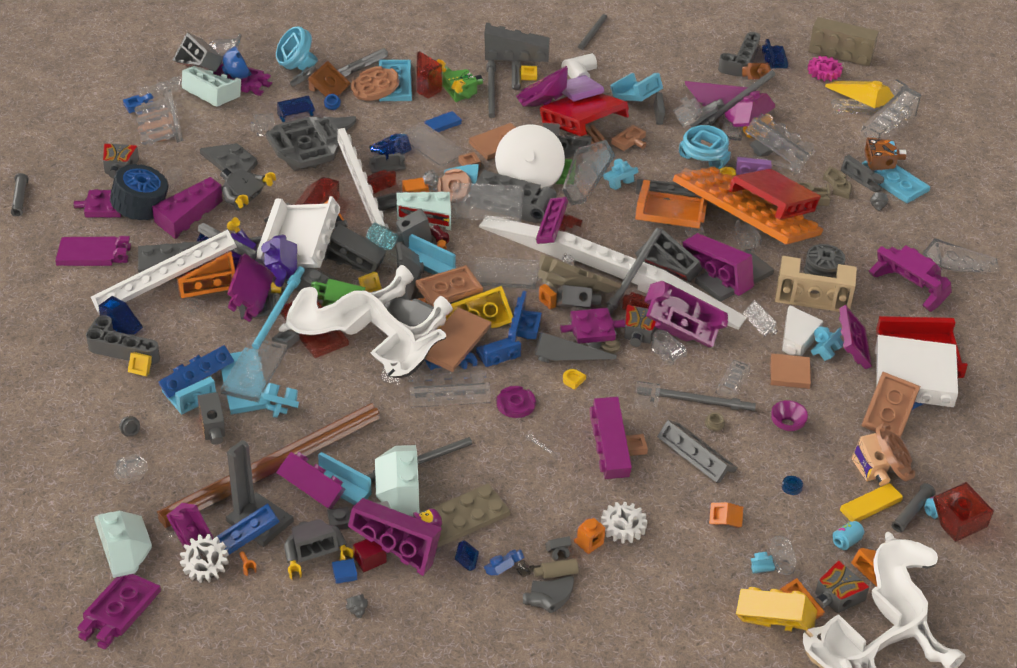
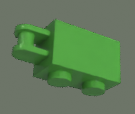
(334, 290)

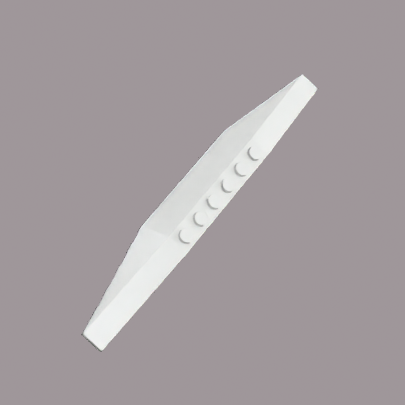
(602, 259)

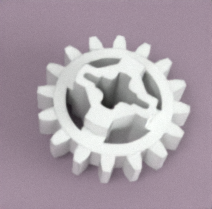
(624, 522)
(195, 564)

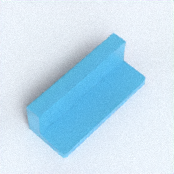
(433, 257)
(355, 483)

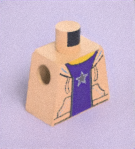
(871, 460)

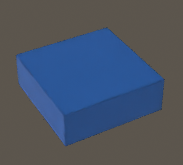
(344, 571)

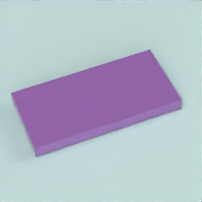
(582, 87)

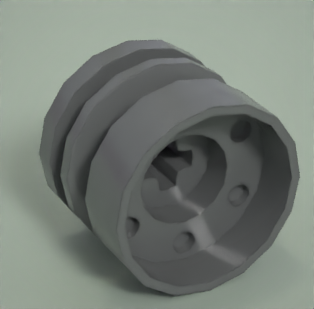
(823, 260)

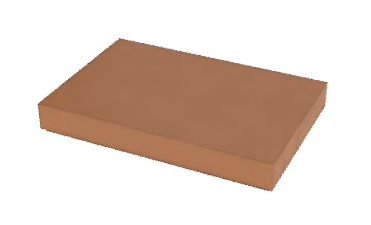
(488, 141)
(451, 284)
(891, 403)

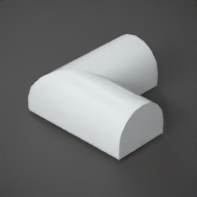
(580, 65)

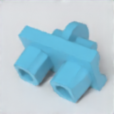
(620, 171)
(825, 340)
(289, 399)

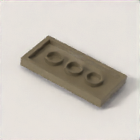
(470, 513)

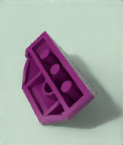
(545, 89)
(708, 92)
(748, 108)

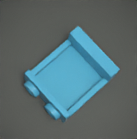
(631, 90)

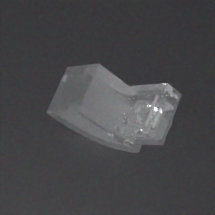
(688, 111)

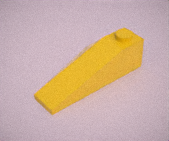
(868, 92)
(489, 305)

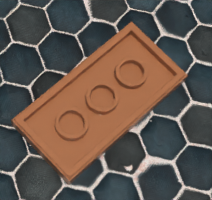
(462, 333)

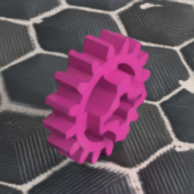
(825, 68)

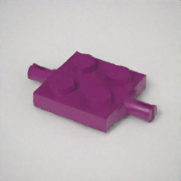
(97, 204)
(592, 325)

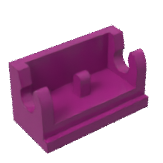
(188, 523)

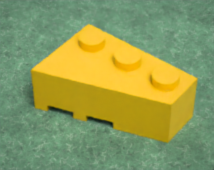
(776, 608)

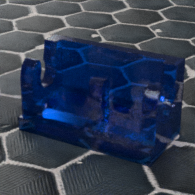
(295, 106)

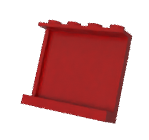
(575, 114)
(779, 190)
(922, 328)

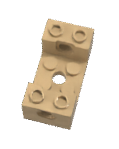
(833, 292)

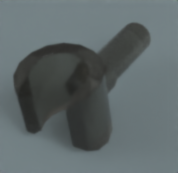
(525, 569)

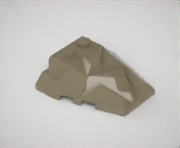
(560, 273)

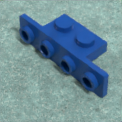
(524, 323)
(195, 371)

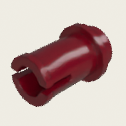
(439, 234)

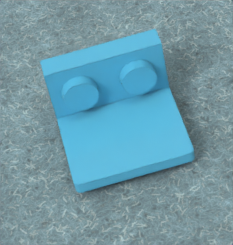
(187, 398)

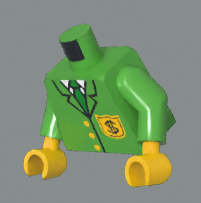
(459, 83)

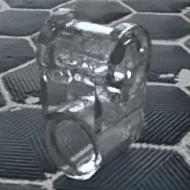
(667, 347)

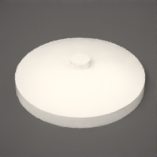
(531, 155)

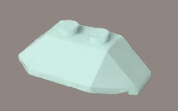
(398, 479)
(123, 541)

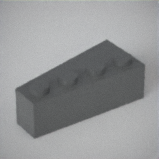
(154, 254)

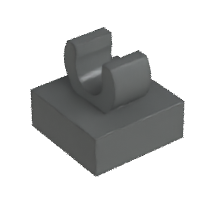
(559, 544)

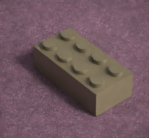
(843, 41)

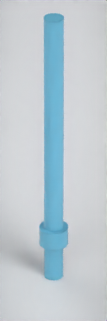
(293, 282)

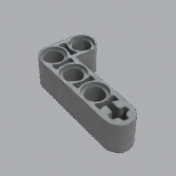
(732, 63)
(106, 342)

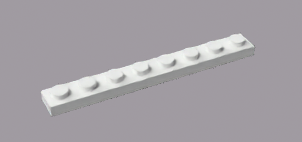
(360, 178)
(167, 269)

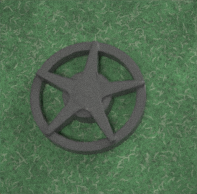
(303, 75)

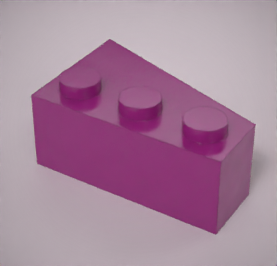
(311, 479)

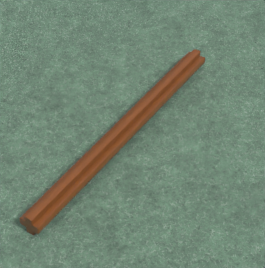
(271, 463)

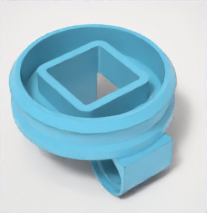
(299, 43)
(716, 154)

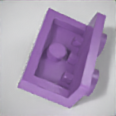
(748, 165)

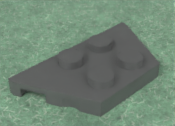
(230, 156)

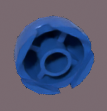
(235, 64)

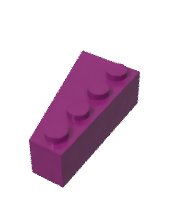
(187, 206)
(722, 261)
(610, 438)
(397, 533)

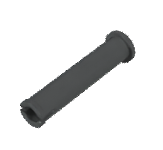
(19, 193)
(926, 491)

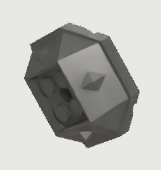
(305, 141)

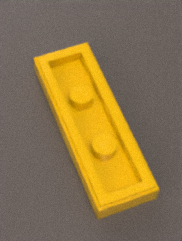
(871, 503)

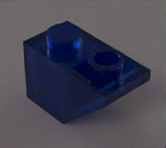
(121, 315)

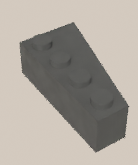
(515, 45)

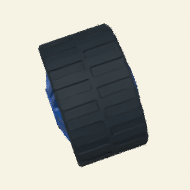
(137, 190)

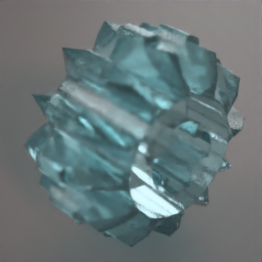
(382, 236)

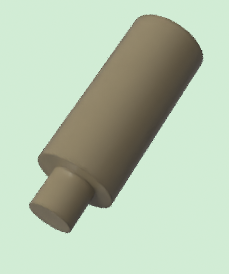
(557, 569)

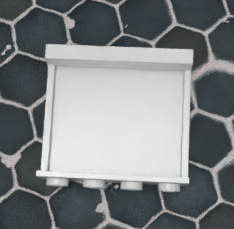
(305, 225)
(922, 363)

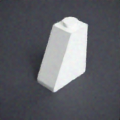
(799, 331)

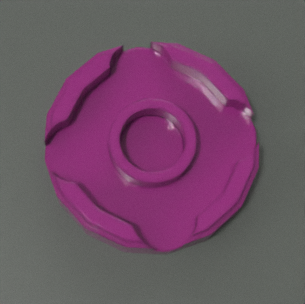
(516, 402)

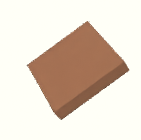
(790, 371)

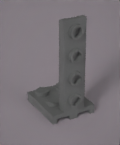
(243, 495)

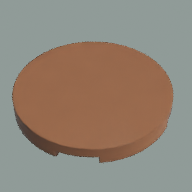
(375, 83)
(895, 452)

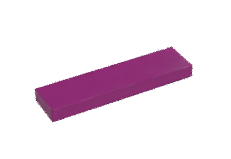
(552, 220)

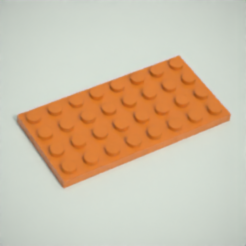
(746, 205)

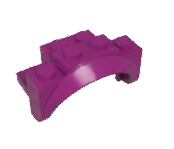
(915, 268)
(684, 314)

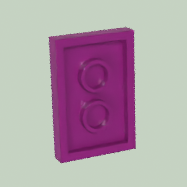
(855, 337)

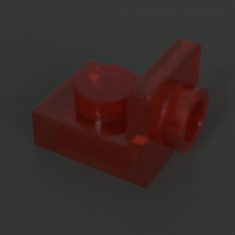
(569, 221)

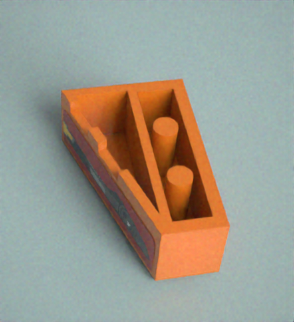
(208, 277)

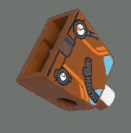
(882, 154)

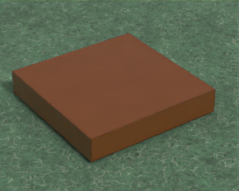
(329, 80)

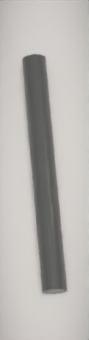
(592, 32)

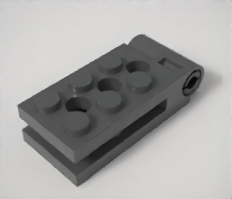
(534, 198)

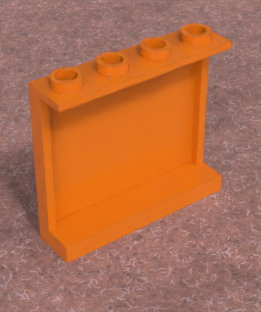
(677, 211)

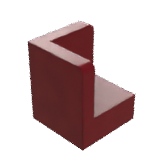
(369, 555)

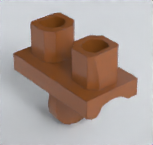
(755, 70)

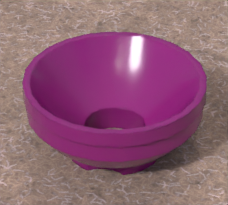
(789, 410)

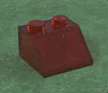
(428, 75)
(962, 511)

